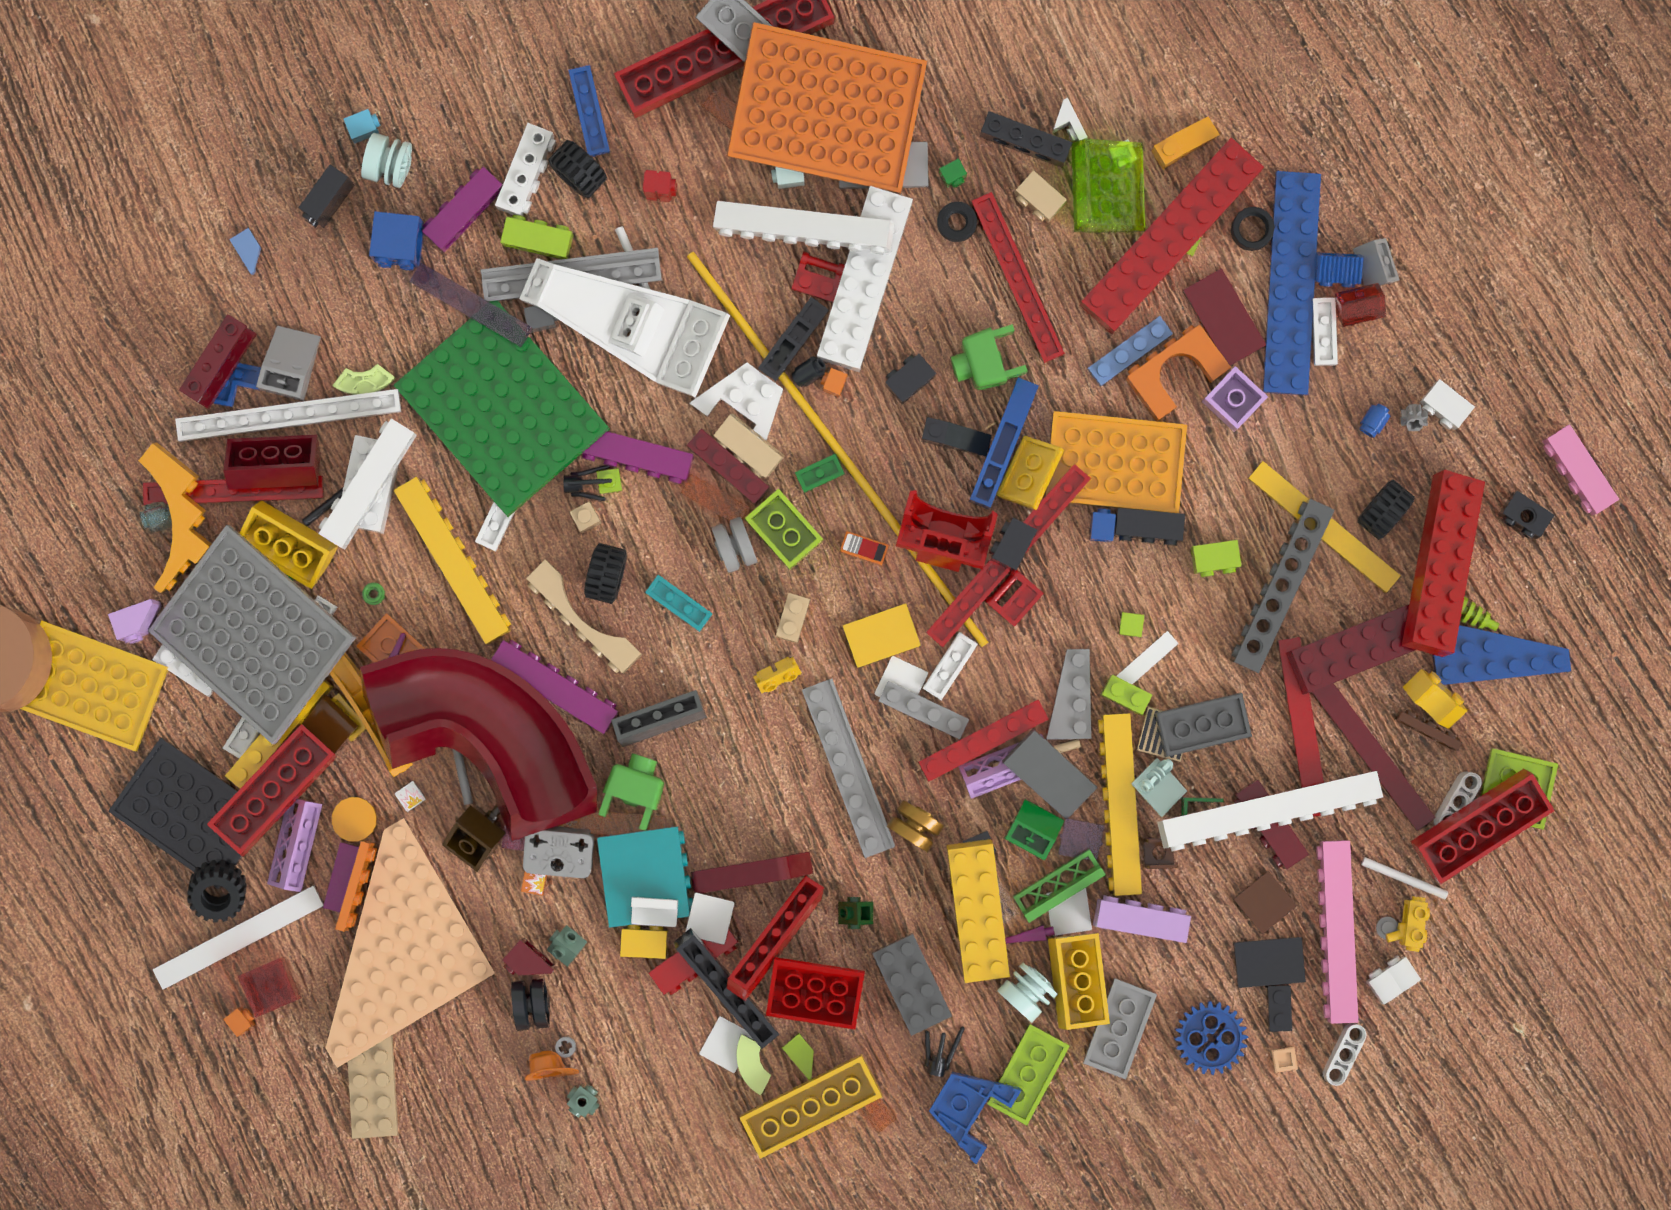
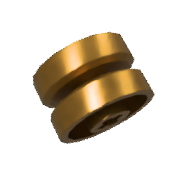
(915, 825)

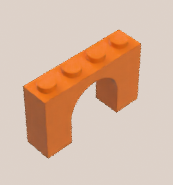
(1193, 345)

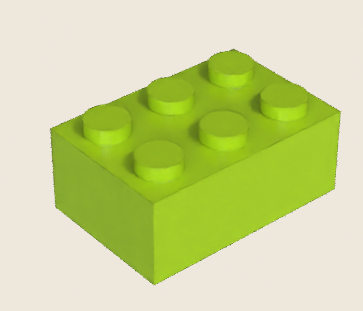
(784, 529)

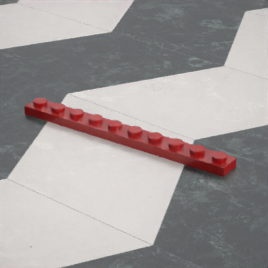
(993, 572)

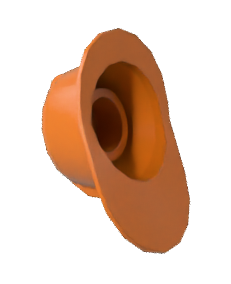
(546, 1065)

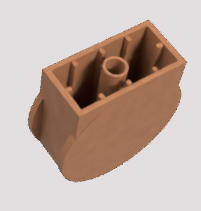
(23, 659)

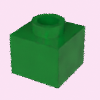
(953, 174)

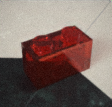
(1360, 305)

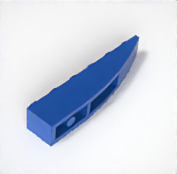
(1003, 443)

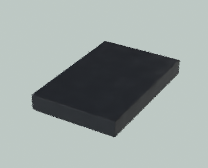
(1269, 962)

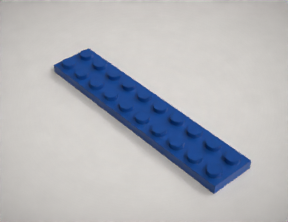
(1291, 283)

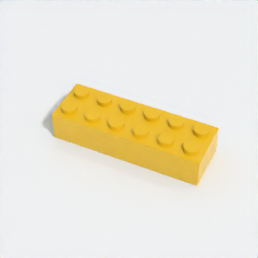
(978, 911)
(810, 1106)

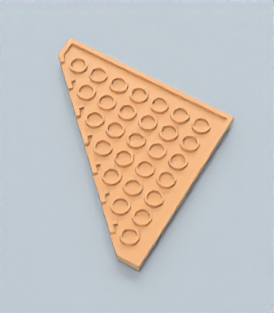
(406, 953)

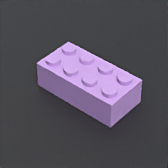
(1141, 920)

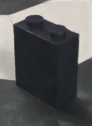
(326, 197)

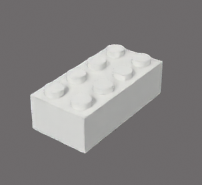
(377, 516)

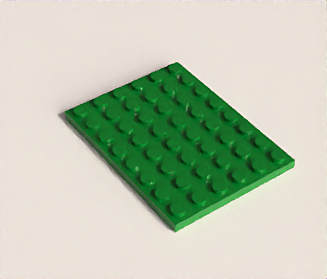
(501, 411)

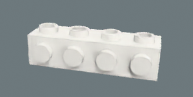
(525, 170)

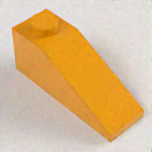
(1184, 142)

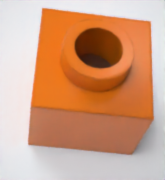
(834, 382)
(240, 1021)

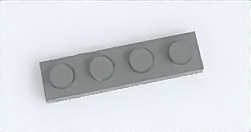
(923, 710)

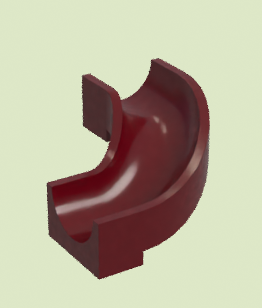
(490, 718)

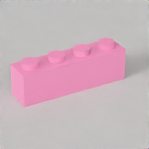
(1580, 470)

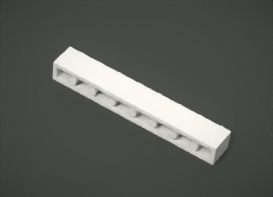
(803, 226)

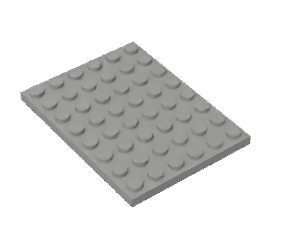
(251, 634)

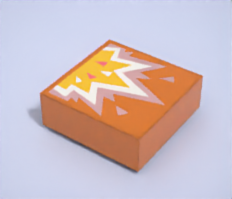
(534, 883)

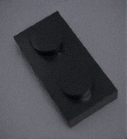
(1279, 1008)

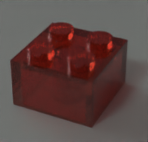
(269, 987)

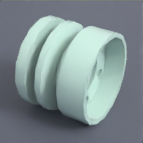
(382, 159)
(1027, 992)

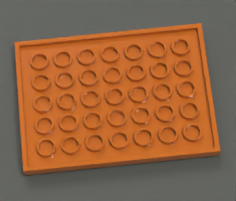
(826, 108)

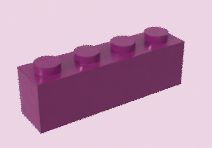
(463, 209)

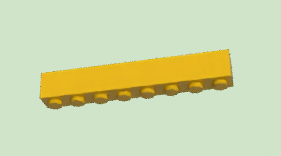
(452, 560)
(1121, 804)

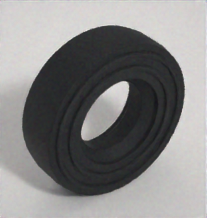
(956, 235)

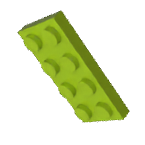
(1031, 1070)

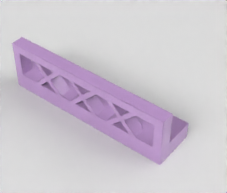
(988, 778)
(298, 845)

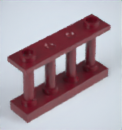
(218, 361)

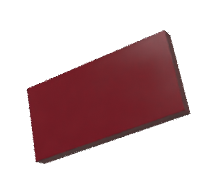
(1224, 317)

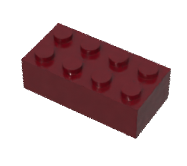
(272, 462)

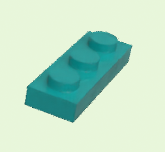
(678, 603)

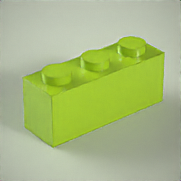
(537, 237)

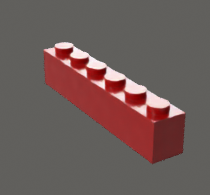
(983, 740)
(775, 938)

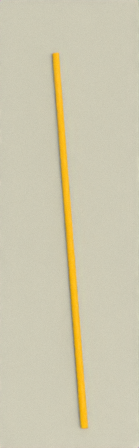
(828, 437)

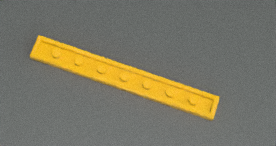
(1334, 536)

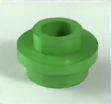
(366, 593)

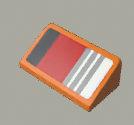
(864, 548)

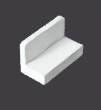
(654, 911)

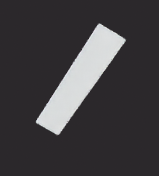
(1148, 658)

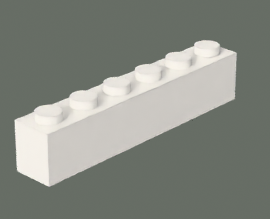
(367, 483)

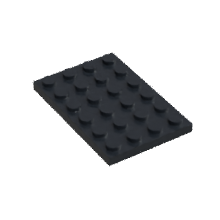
(173, 802)

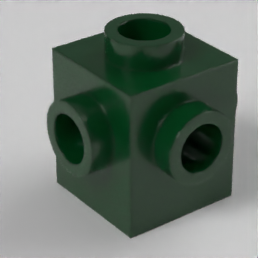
(855, 912)

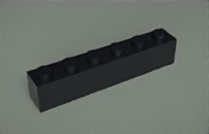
(716, 978)

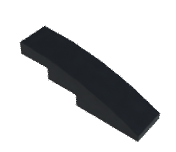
(793, 339)

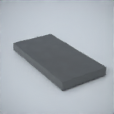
(1203, 724)
(1049, 774)

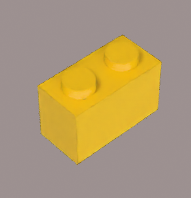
(644, 942)

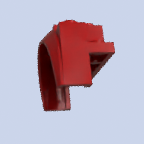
(945, 536)

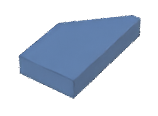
(247, 248)

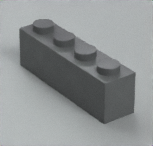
(659, 718)

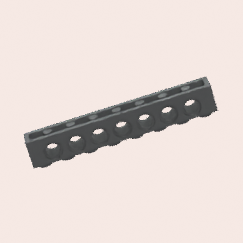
(1321, 515)

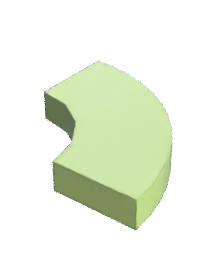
(364, 382)
(750, 1065)

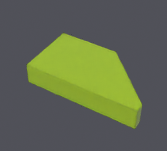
(801, 1054)

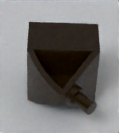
(475, 836)

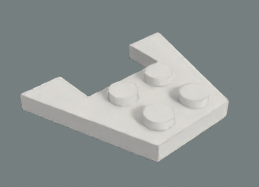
(747, 393)

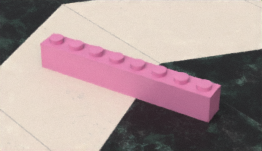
(1338, 931)

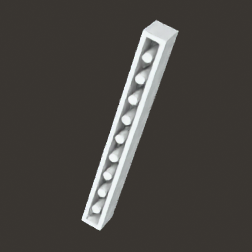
(1269, 810)

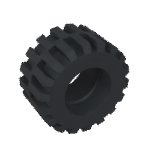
(577, 169)
(1386, 509)
(605, 573)
(211, 906)

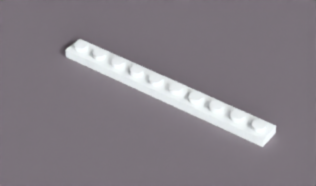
(288, 415)

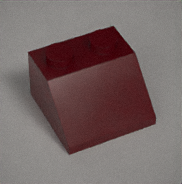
(527, 960)

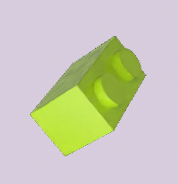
(1216, 557)
(1126, 695)

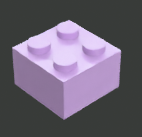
(1234, 399)

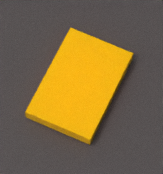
(1030, 472)
(881, 635)

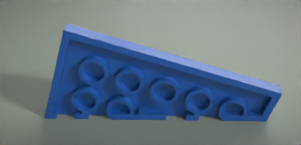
(1493, 656)

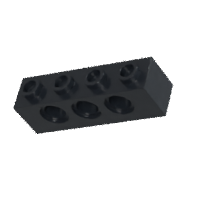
(1025, 139)

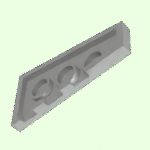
(1073, 700)

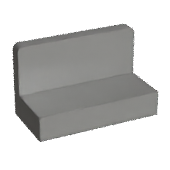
(1377, 263)

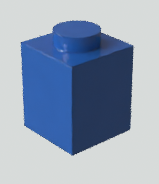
(1102, 526)

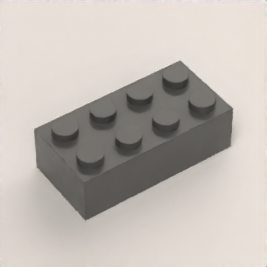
(911, 984)

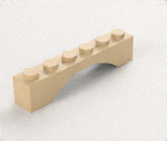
(551, 585)

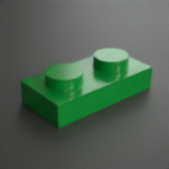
(819, 473)

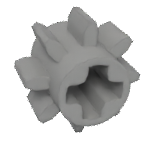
(1414, 417)

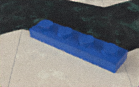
(589, 111)

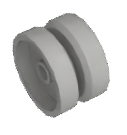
(733, 545)

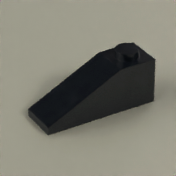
(955, 437)

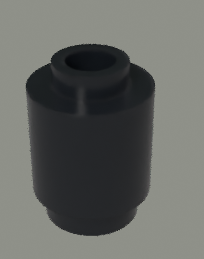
(808, 371)

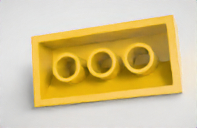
(288, 543)
(1078, 981)

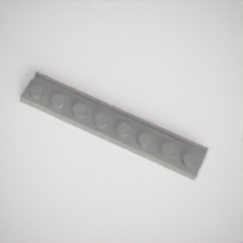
(626, 267)
(848, 768)

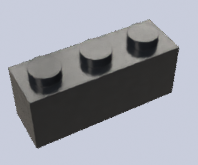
(1149, 526)

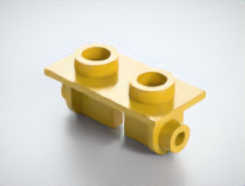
(786, 672)

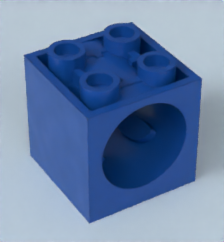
(396, 240)

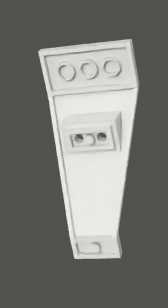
(668, 338)

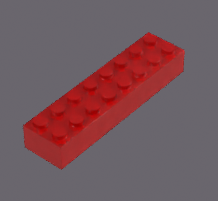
(1443, 563)

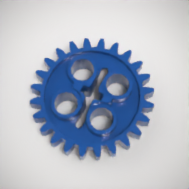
(1225, 1051)

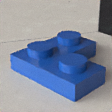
(242, 376)

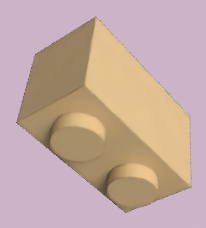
(1040, 197)
(793, 618)

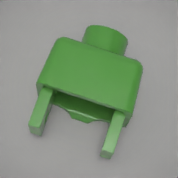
(983, 361)
(635, 786)

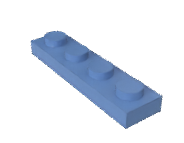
(1130, 351)

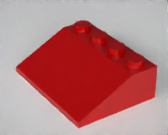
(815, 993)

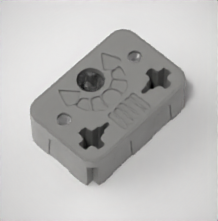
(559, 844)

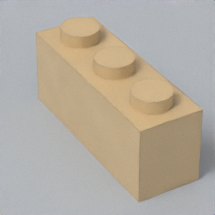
(748, 446)

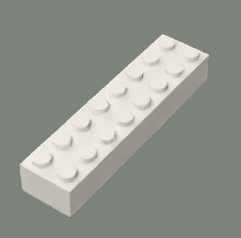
(863, 286)

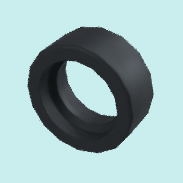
(1248, 245)

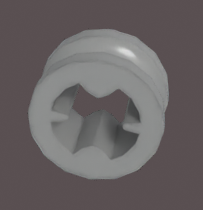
(559, 1043)

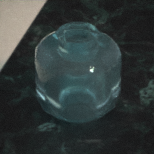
(155, 516)

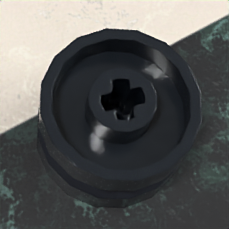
(534, 1004)

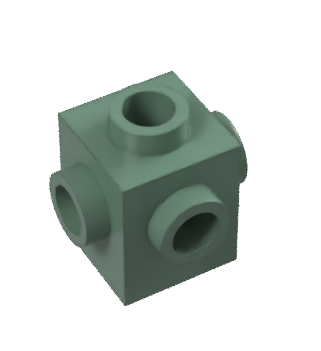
(566, 945)
(586, 1092)

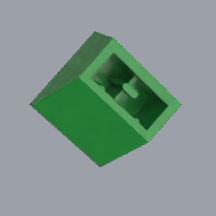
(1034, 829)

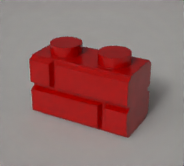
(659, 186)

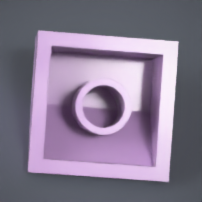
(134, 621)

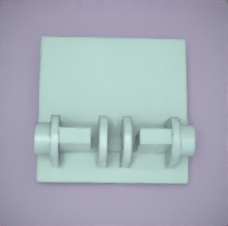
(1159, 786)

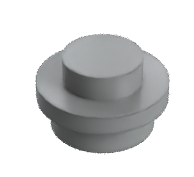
(1386, 925)

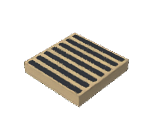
(1150, 738)

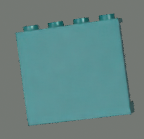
(643, 866)

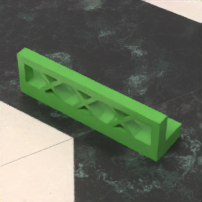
(1062, 893)

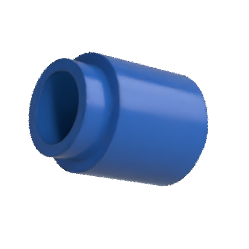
(1374, 420)

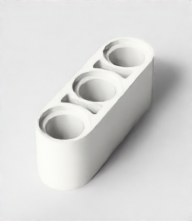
(1458, 788)
(1354, 1048)

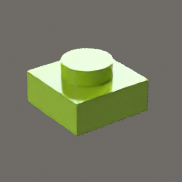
(614, 486)

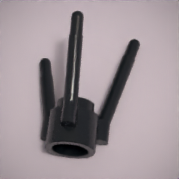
(574, 483)
(937, 1064)

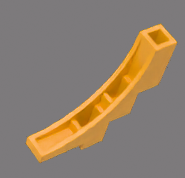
(185, 513)
(349, 681)

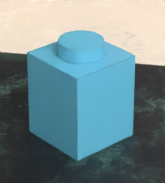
(362, 125)

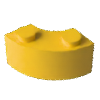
(1435, 698)

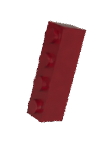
(728, 467)
(1280, 839)

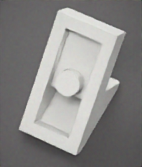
(1068, 118)

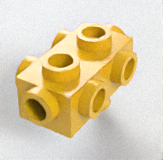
(1412, 929)

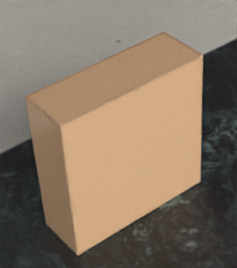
(1284, 1059)

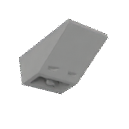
(288, 363)

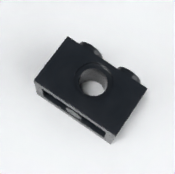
(1538, 515)

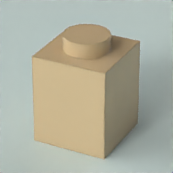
(585, 517)

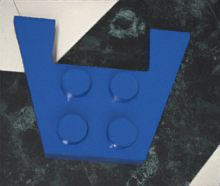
(962, 1102)

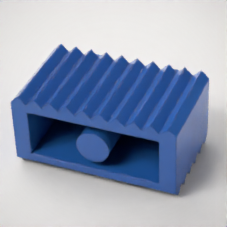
(1338, 269)

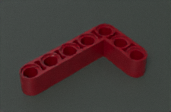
(752, 873)

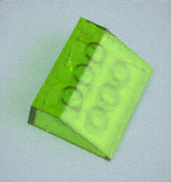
(1108, 186)

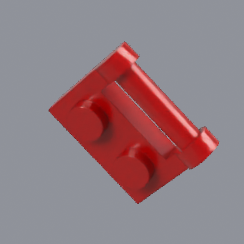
(816, 284)
(1019, 602)

